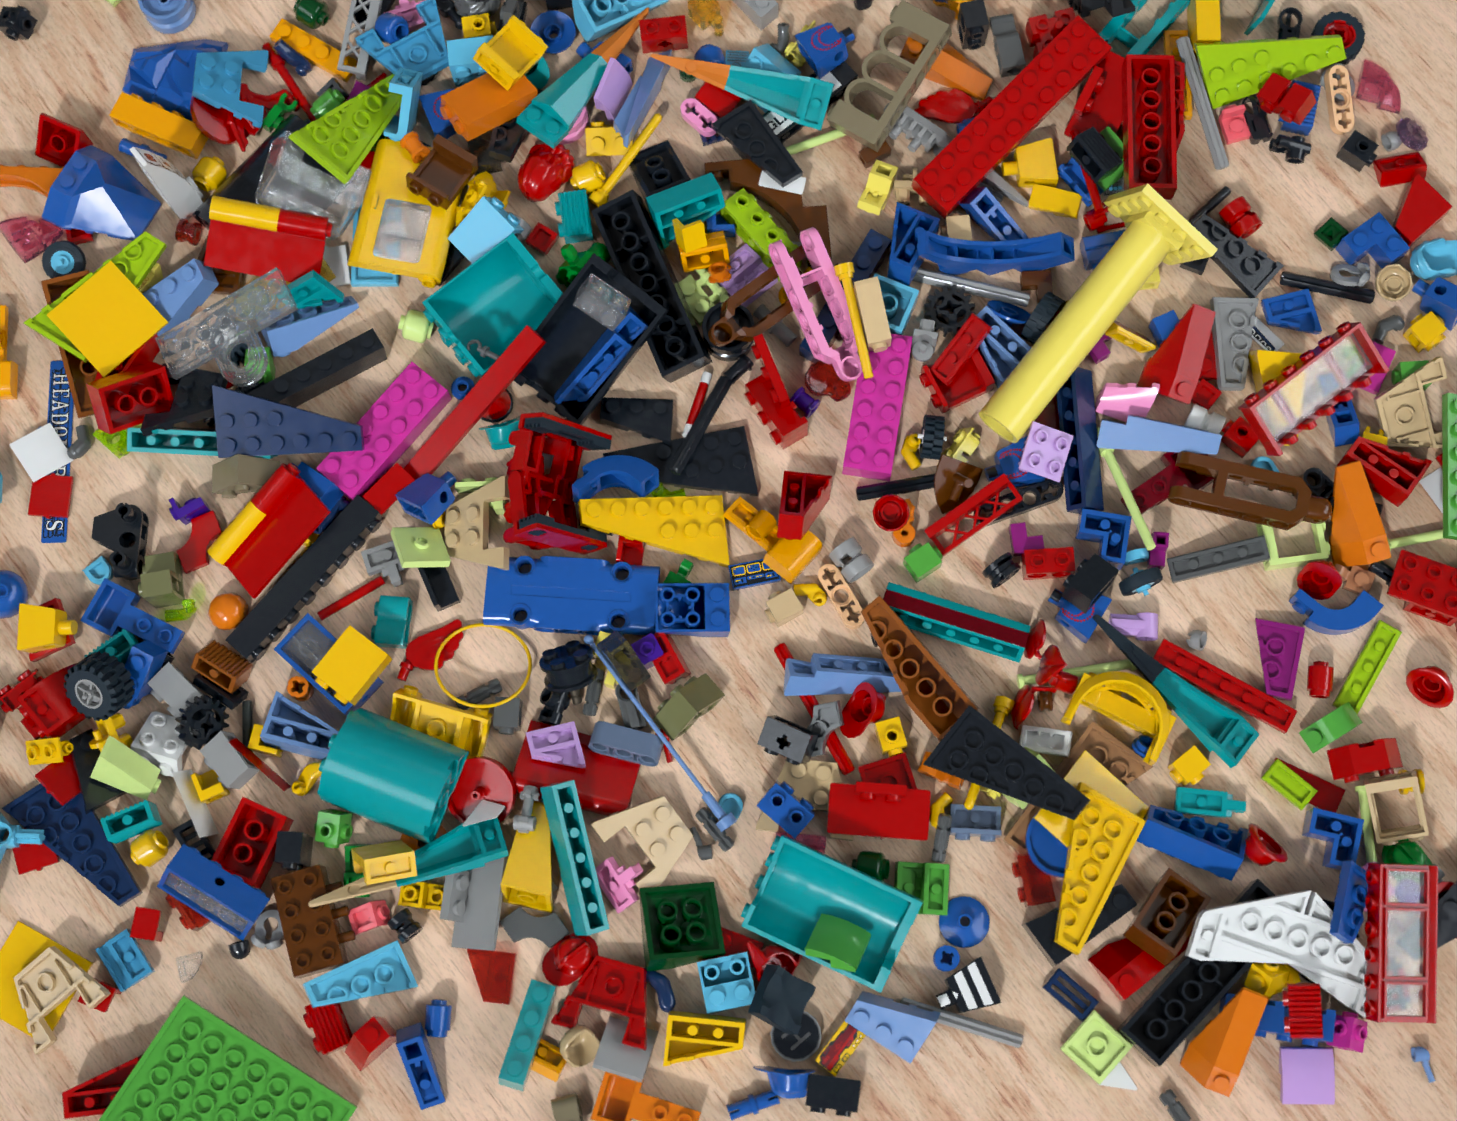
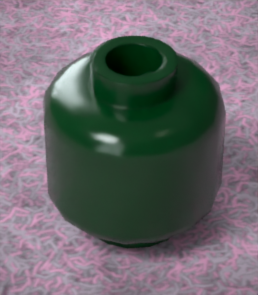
(311, 13)
(873, 864)

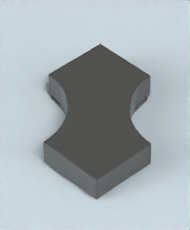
(825, 720)
(546, 929)

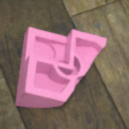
(1126, 399)

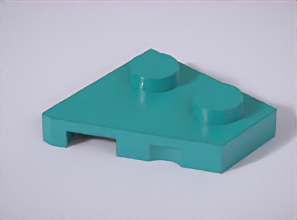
(313, 290)

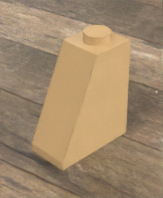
(873, 314)

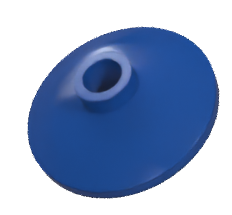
(554, 23)
(1008, 312)
(964, 935)

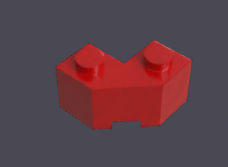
(1360, 759)

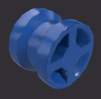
(942, 960)

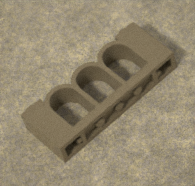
(905, 21)

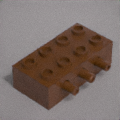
(311, 933)

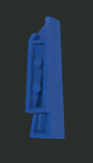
(601, 359)

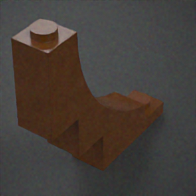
(746, 175)

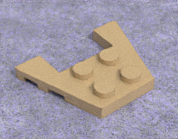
(1404, 409)
(468, 526)
(811, 782)
(655, 830)
(46, 985)

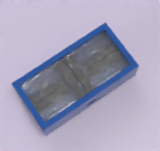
(304, 650)
(213, 891)

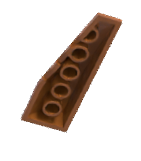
(76, 370)
(920, 676)

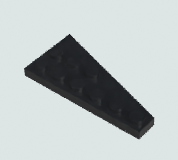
(717, 463)
(992, 759)

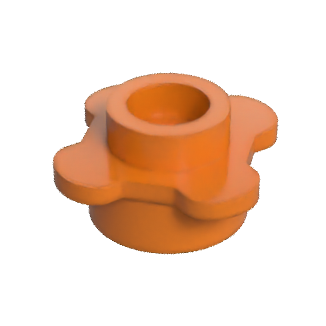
(719, 272)

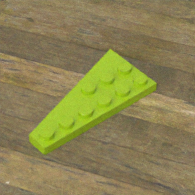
(349, 131)
(133, 261)

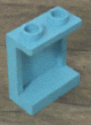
(408, 84)
(484, 228)

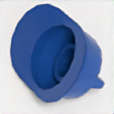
(787, 1082)

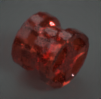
(188, 232)

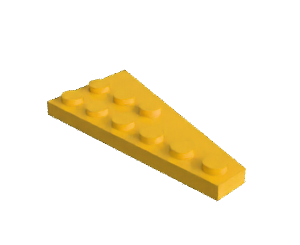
(670, 523)
(1095, 856)

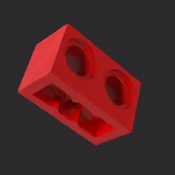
(1048, 563)

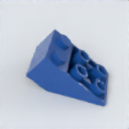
(692, 609)

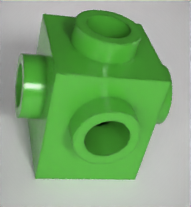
(333, 827)

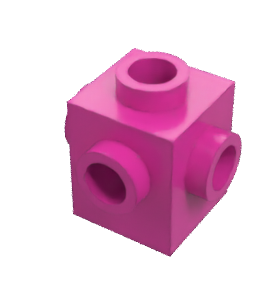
(1349, 1032)

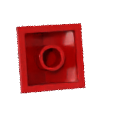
(58, 140)

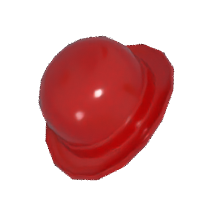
(1430, 686)
(1263, 848)

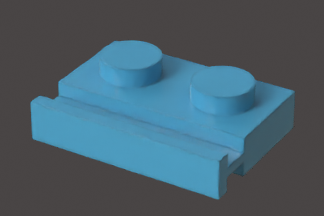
(125, 960)

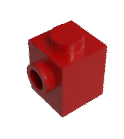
(1239, 436)

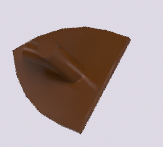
(954, 482)

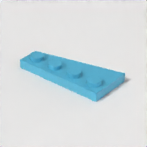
(364, 977)

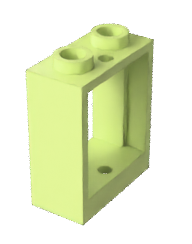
(1275, 562)

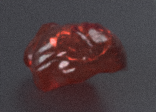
(823, 381)

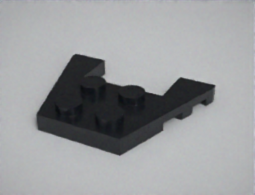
(191, 402)

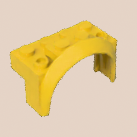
(1108, 702)

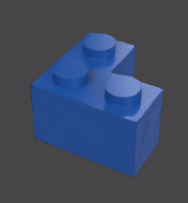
(1373, 238)
(1109, 531)
(1339, 831)

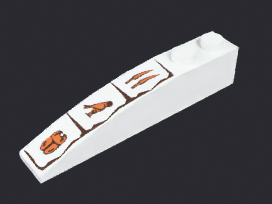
(174, 188)

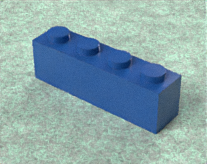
(1194, 841)

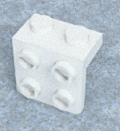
(160, 743)

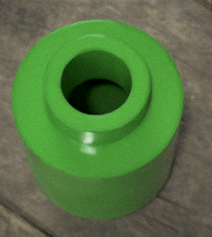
(326, 102)

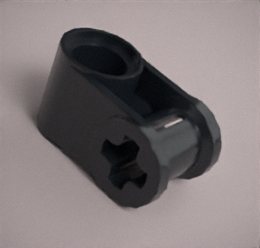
(1323, 485)

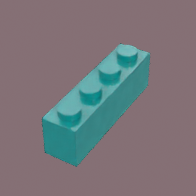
(527, 1035)

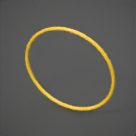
(484, 705)

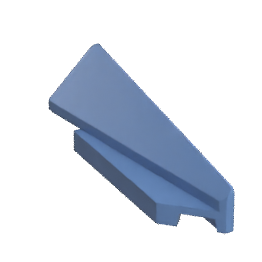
(641, 99)
(1156, 435)
(836, 675)

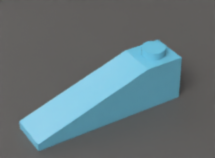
(601, 17)

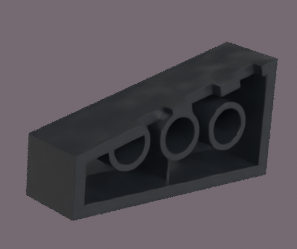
(1043, 928)

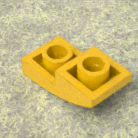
(1055, 200)
(421, 896)

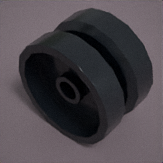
(734, 348)

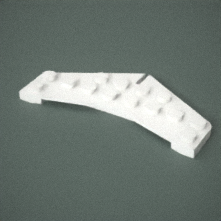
(1280, 932)

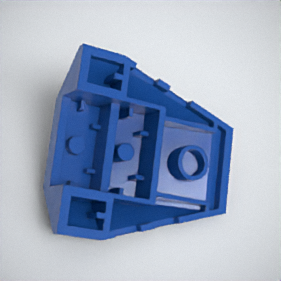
(99, 197)

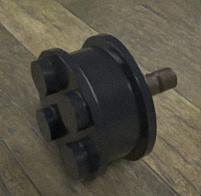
(568, 669)

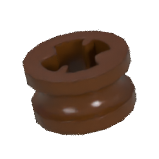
(1045, 700)

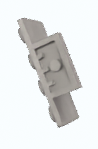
(474, 905)

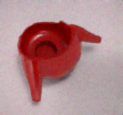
(772, 956)

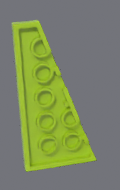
(1244, 66)

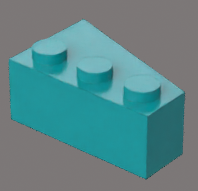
(687, 202)

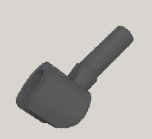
(704, 852)

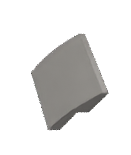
(619, 1058)

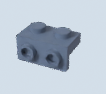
(977, 822)

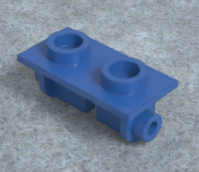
(1074, 178)

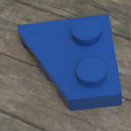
(1292, 312)

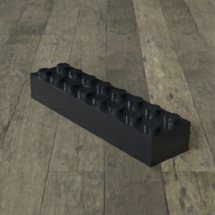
(642, 259)
(1184, 997)

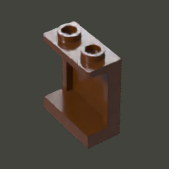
(443, 173)

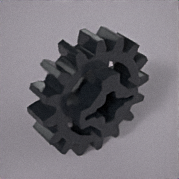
(940, 313)
(201, 720)

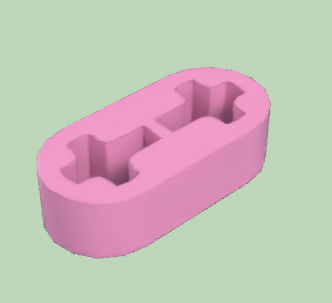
(702, 114)

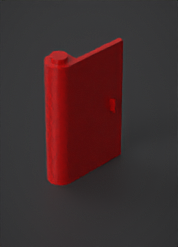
(601, 786)

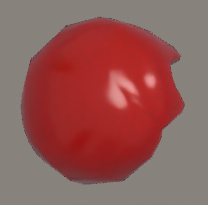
(891, 512)

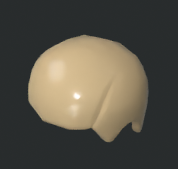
(1393, 282)
(579, 1046)

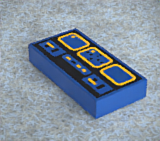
(752, 574)

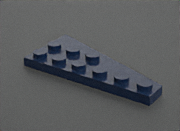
(267, 427)
(77, 840)

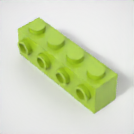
(755, 225)

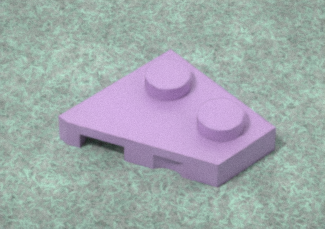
(557, 745)

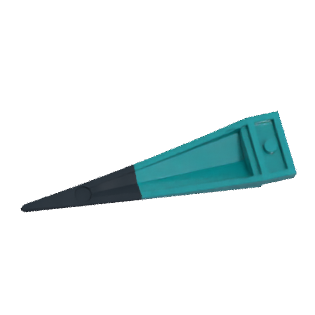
(1210, 721)

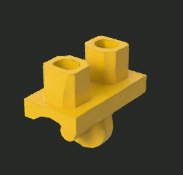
(108, 728)

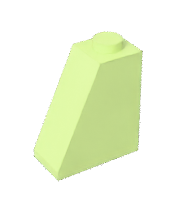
(126, 770)

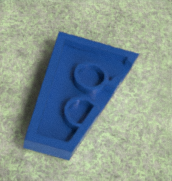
(1349, 902)

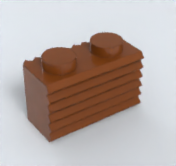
(222, 666)

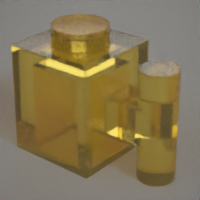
(705, 14)

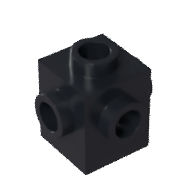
(17, 23)

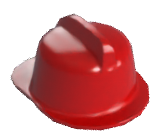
(1319, 579)
(863, 708)
(569, 959)

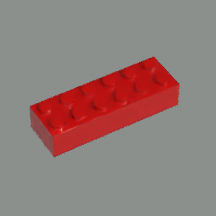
(1149, 123)

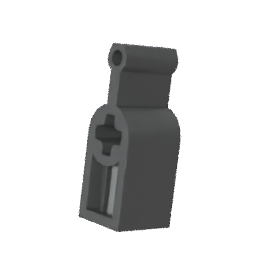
(1007, 45)

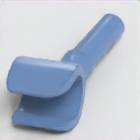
(1422, 1055)

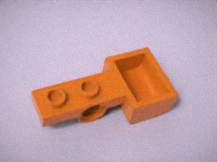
(621, 1101)

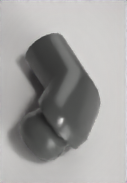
(783, 38)
(1390, 323)
(82, 444)

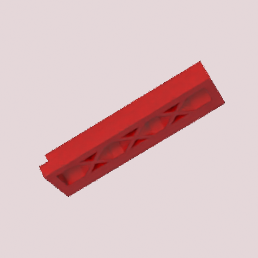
(967, 507)

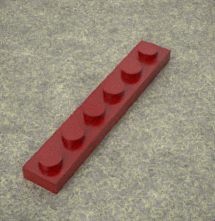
(1225, 686)

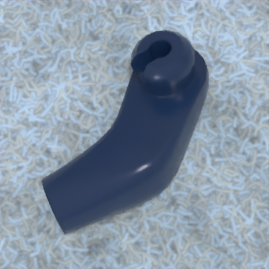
(293, 57)
(335, 511)
(663, 989)

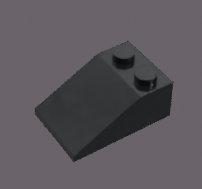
(657, 169)

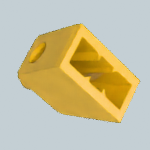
(1033, 164)
(43, 628)

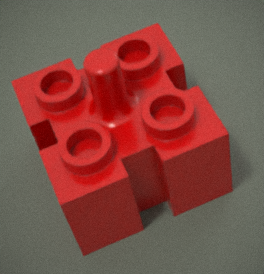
(1042, 31)

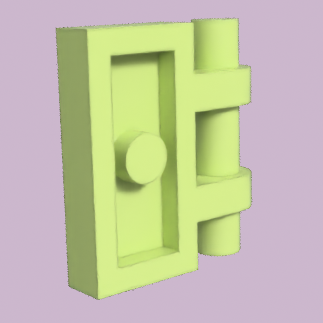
(697, 299)

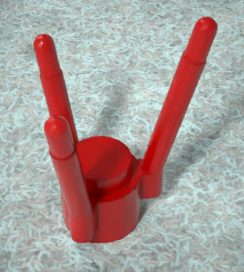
(1096, 221)

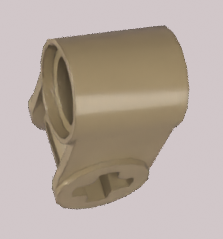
(567, 1108)

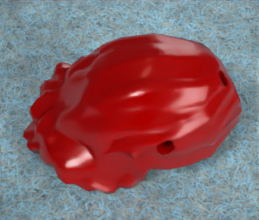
(544, 171)

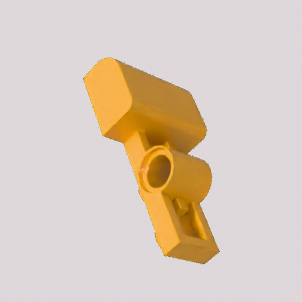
(8, 369)
(783, 556)

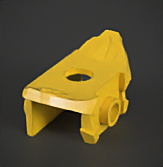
(479, 186)

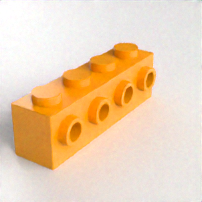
(158, 124)

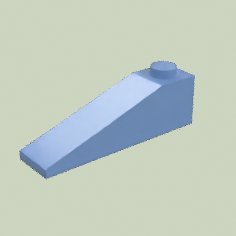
(304, 325)

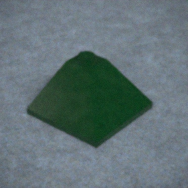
(680, 925)

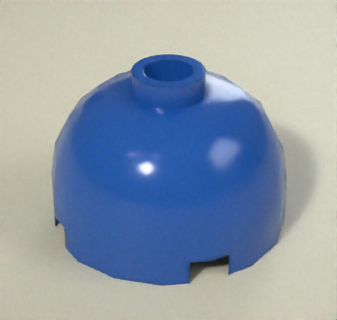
(12, 593)

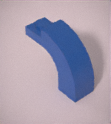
(616, 471)
(1333, 621)

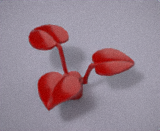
(1049, 671)

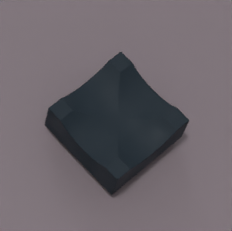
(781, 999)

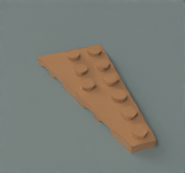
(1108, 751)

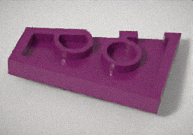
(1280, 655)

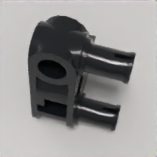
(117, 532)

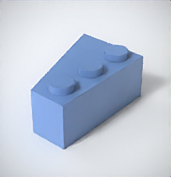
(182, 292)
(1001, 347)
(296, 730)
(892, 1024)

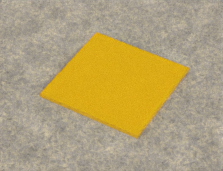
(107, 319)
(1096, 776)
(18, 952)

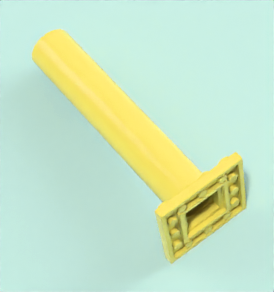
(1152, 236)

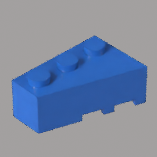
(903, 253)

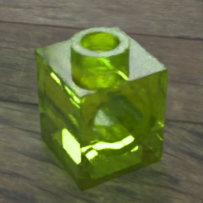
(118, 449)

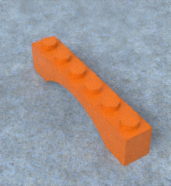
(32, 178)

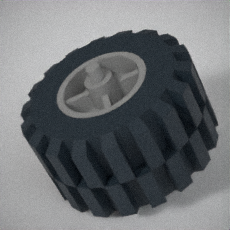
(99, 686)

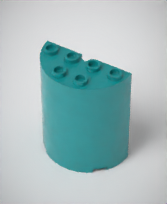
(492, 303)
(390, 774)

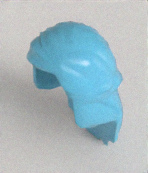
(1434, 259)

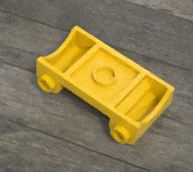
(447, 723)

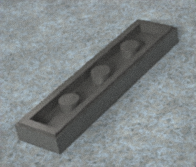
(1218, 559)

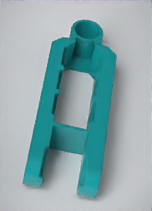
(1142, 46)

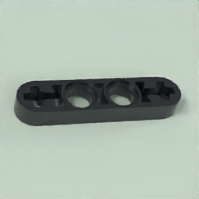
(1022, 507)

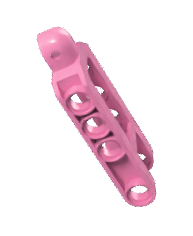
(845, 357)

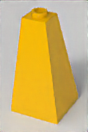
(1268, 365)
(529, 866)

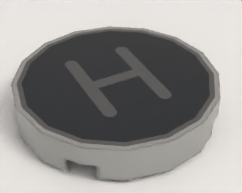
(798, 1046)

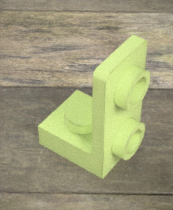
(470, 485)

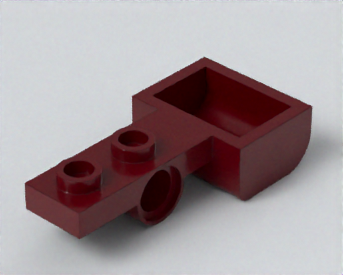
(1157, 488)

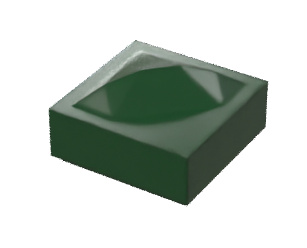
(1331, 234)

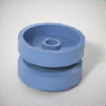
(168, 15)

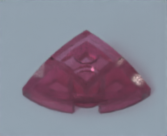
(1378, 88)
(29, 237)

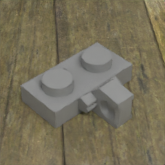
(384, 560)

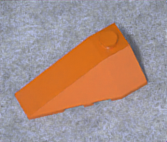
(951, 69)
(1356, 523)
(1222, 1046)

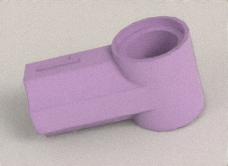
(1142, 625)

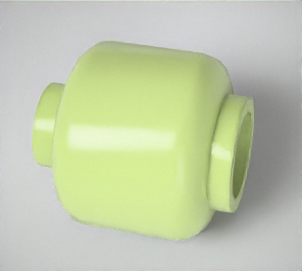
(415, 326)

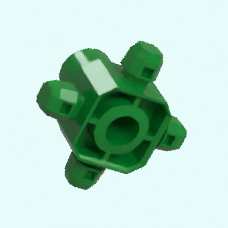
(576, 260)

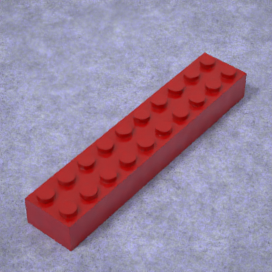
(1011, 116)

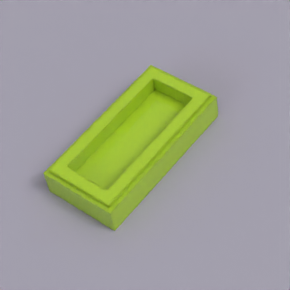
(1289, 784)

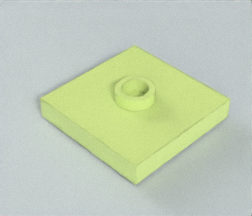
(420, 547)
(1096, 1047)

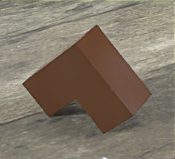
(869, 156)
(1037, 280)

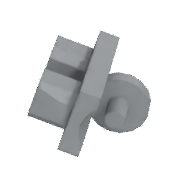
(924, 340)

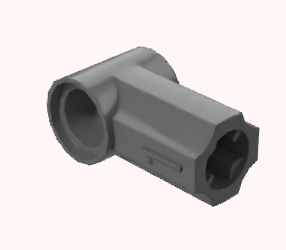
(631, 715)

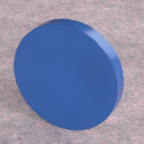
(1045, 849)

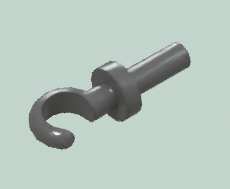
(484, 351)

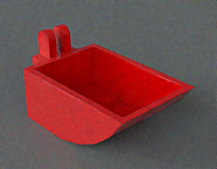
(47, 707)

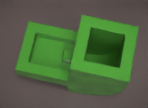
(1330, 727)

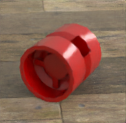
(1240, 218)

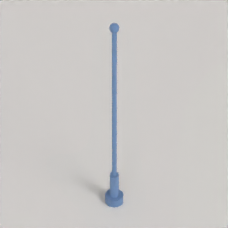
(725, 820)

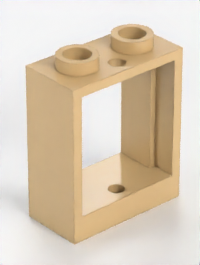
(1389, 783)

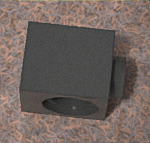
(508, 716)

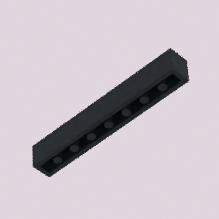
(304, 579)

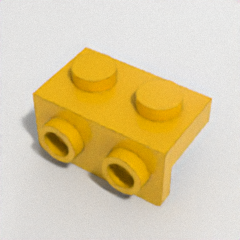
(603, 140)

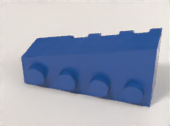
(1273, 1022)

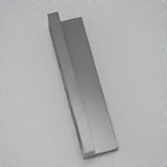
(363, 57)

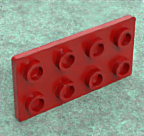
(1101, 98)
(1425, 587)
(879, 811)

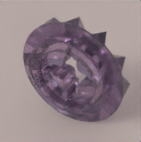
(1411, 134)

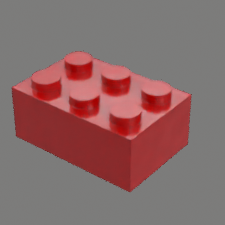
(127, 396)
(251, 842)

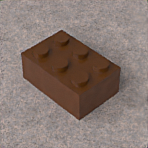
(1167, 916)

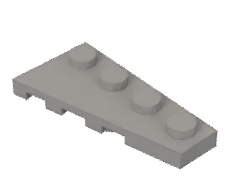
(1232, 339)

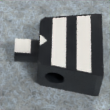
(969, 988)

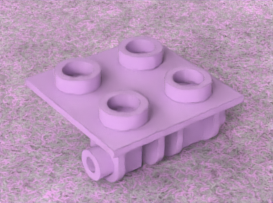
(1045, 451)

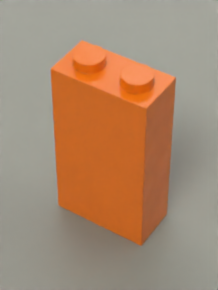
(485, 104)

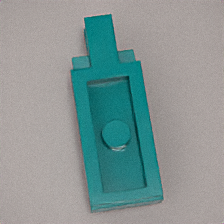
(1207, 803)

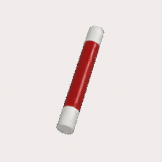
(698, 401)

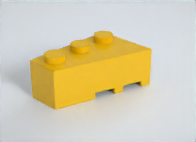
(701, 1035)

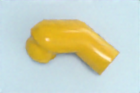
(909, 451)
(812, 591)
(938, 807)

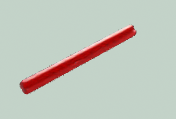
(833, 742)

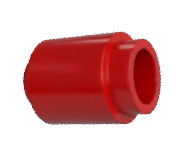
(1320, 680)

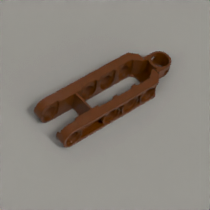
(728, 330)
(1308, 507)

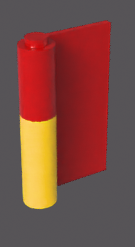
(263, 237)
(269, 529)

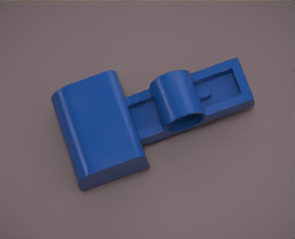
(115, 609)

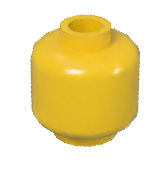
(209, 173)
(588, 176)
(149, 848)

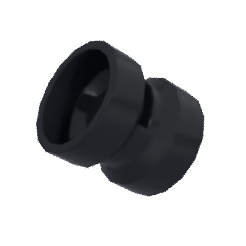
(404, 925)

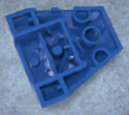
(167, 73)

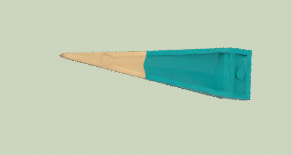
(451, 853)

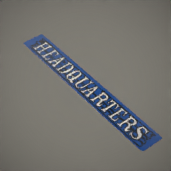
(61, 417)

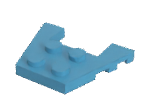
(419, 51)
(219, 81)

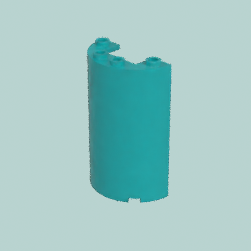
(808, 883)

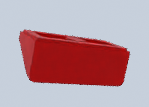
(1399, 169)

